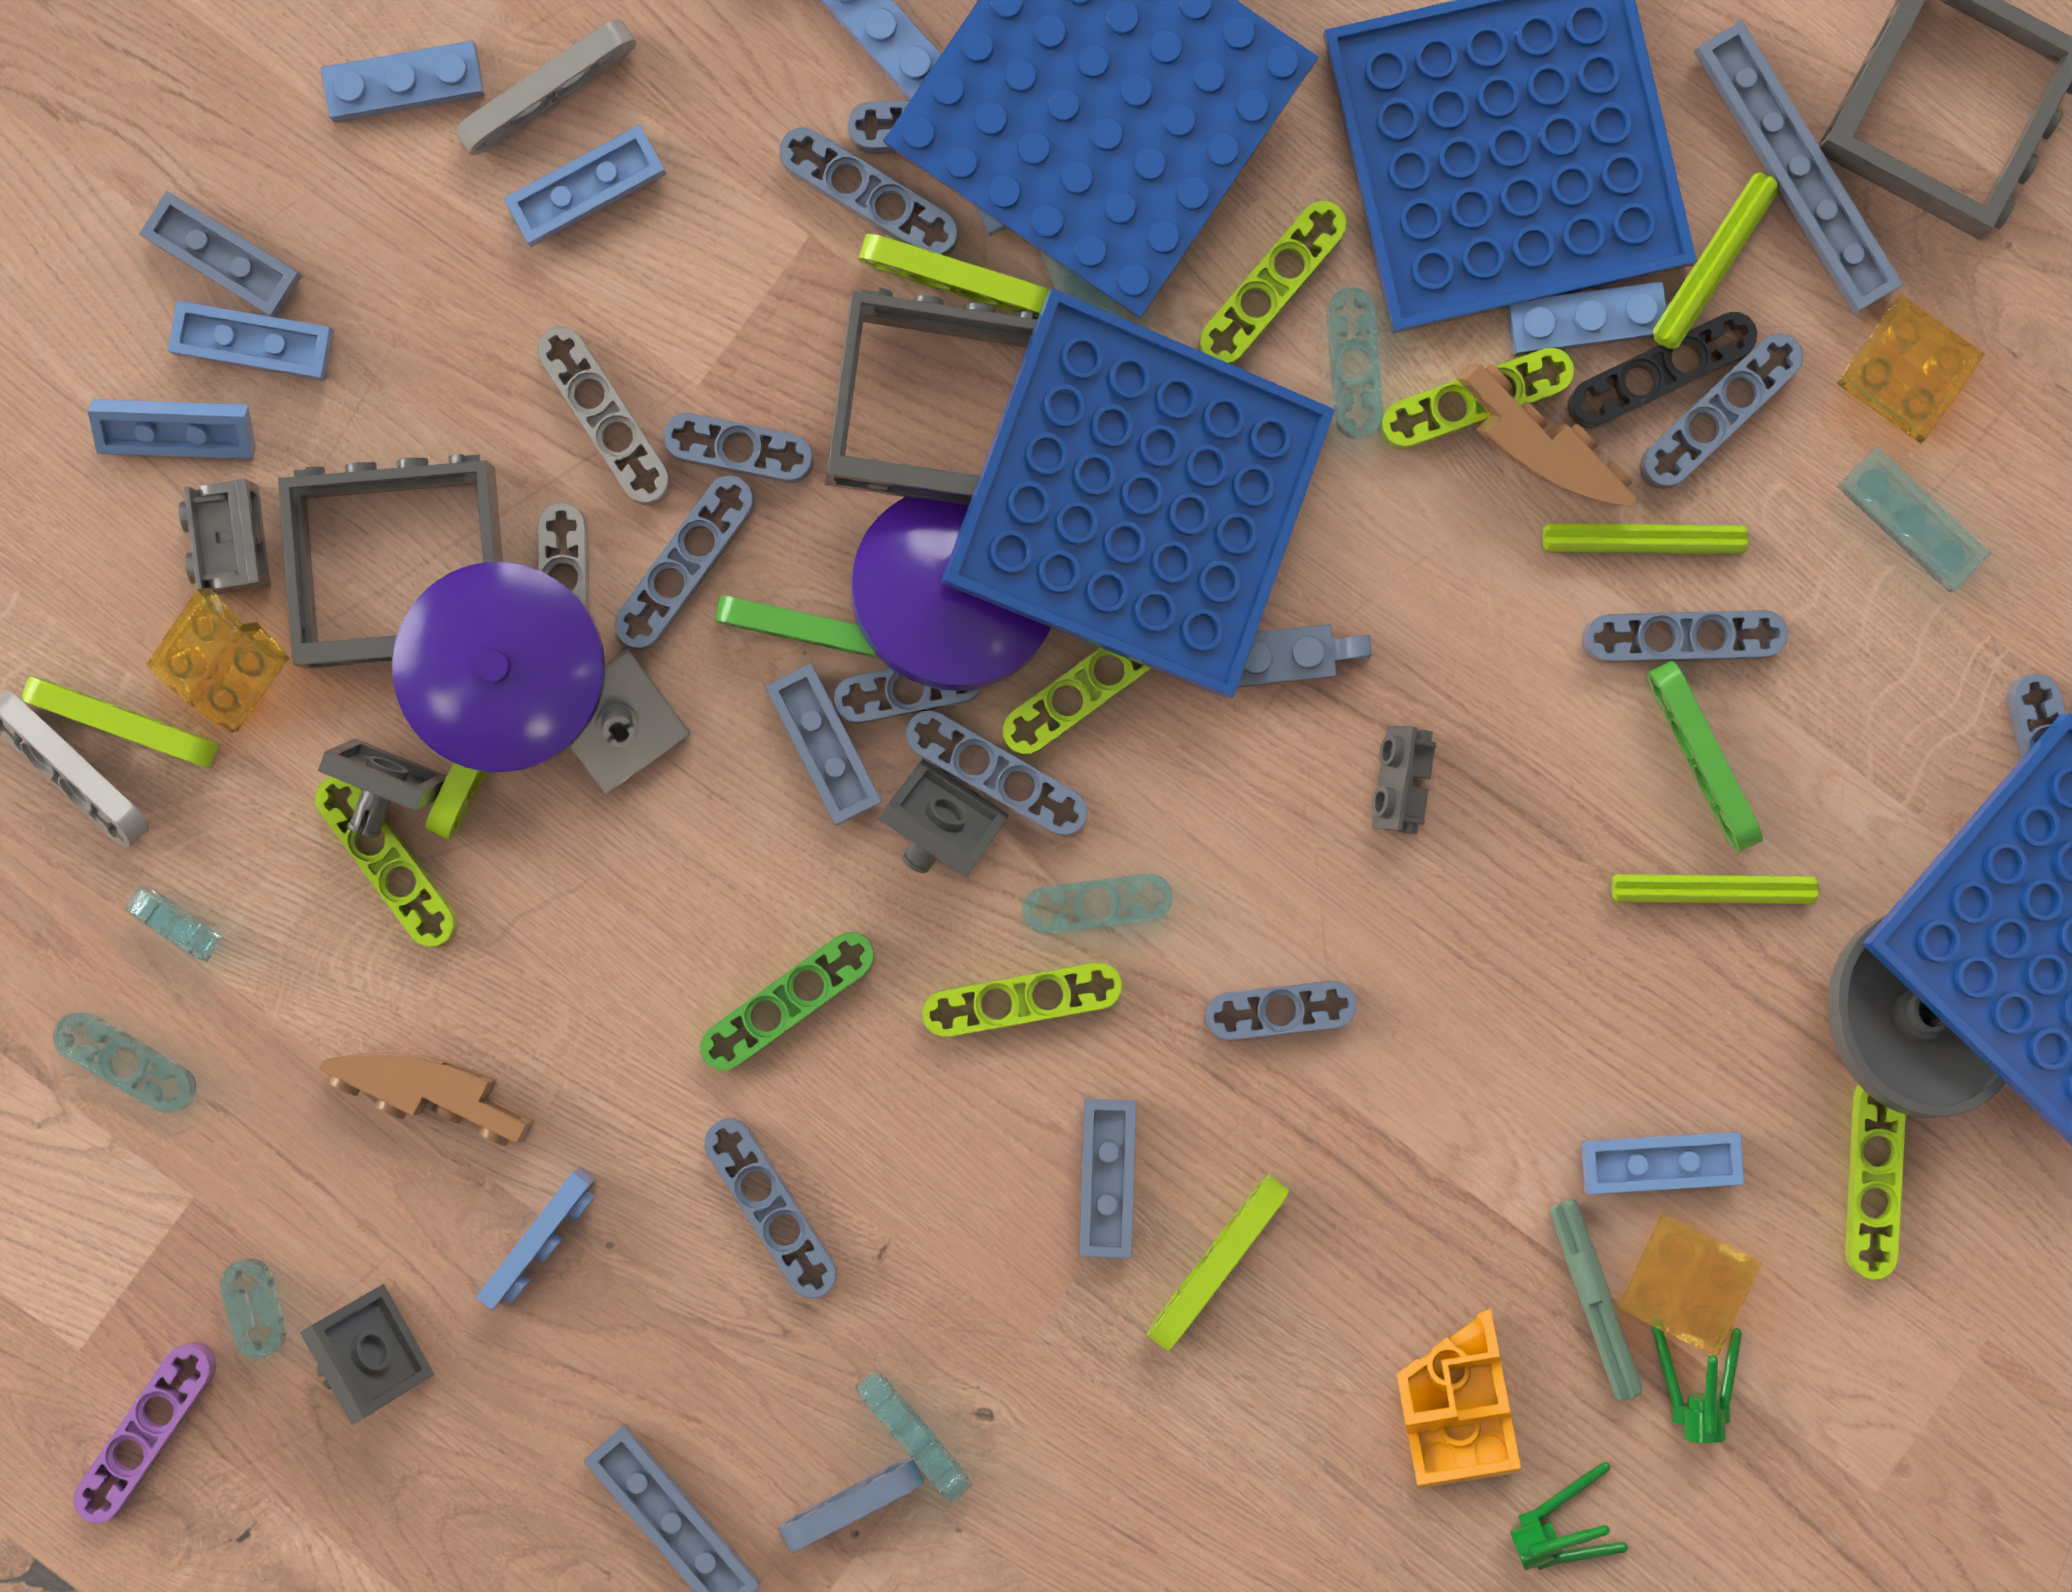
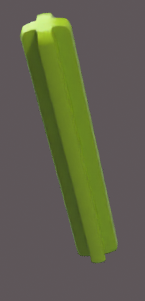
(1715, 260)
(1644, 538)
(1714, 889)

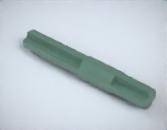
(1596, 1299)

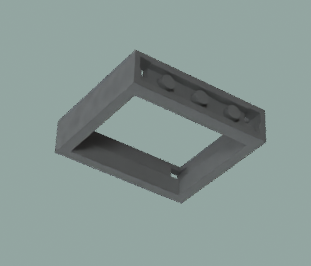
(1916, 187)
(921, 314)
(365, 479)

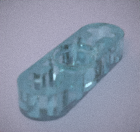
(1337, 326)
(1137, 911)
(99, 1031)
(913, 1436)

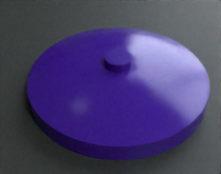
(924, 625)
(498, 667)

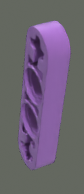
(141, 1429)

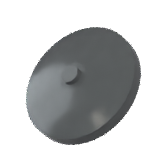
(1898, 1044)

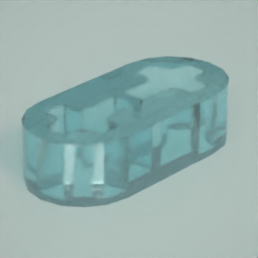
(173, 923)
(241, 1311)

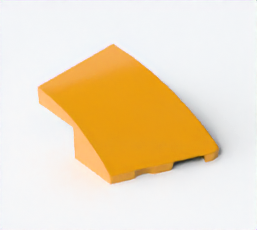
(1459, 1409)

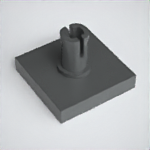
(629, 725)
(382, 780)
(941, 820)
(366, 1354)

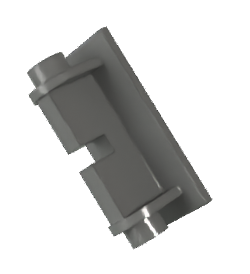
(1404, 755)

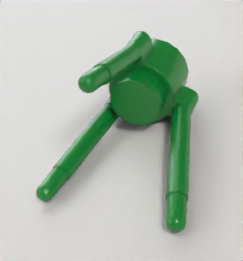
(1706, 1413)
(1539, 1544)

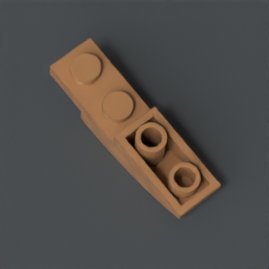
(1556, 456)
(410, 1080)

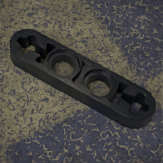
(1663, 372)

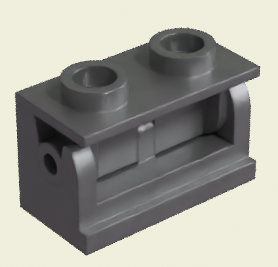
(225, 537)

